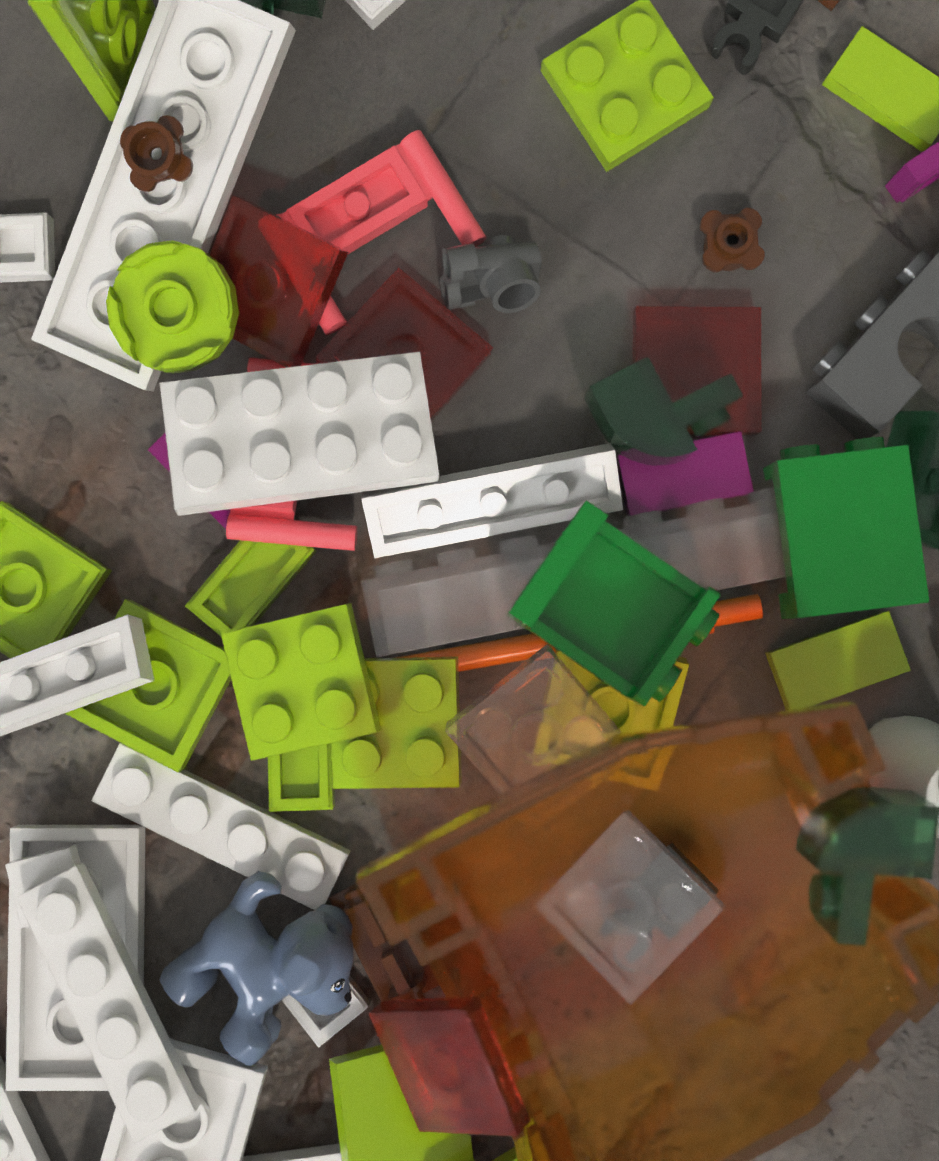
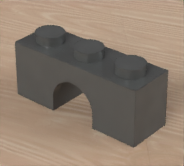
(866, 380)

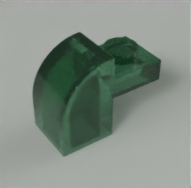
(645, 423)
(861, 837)

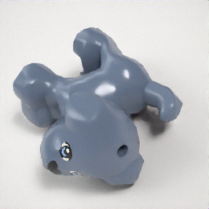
(306, 962)

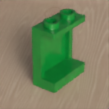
(848, 529)
(615, 608)

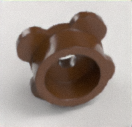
(137, 148)
(722, 256)

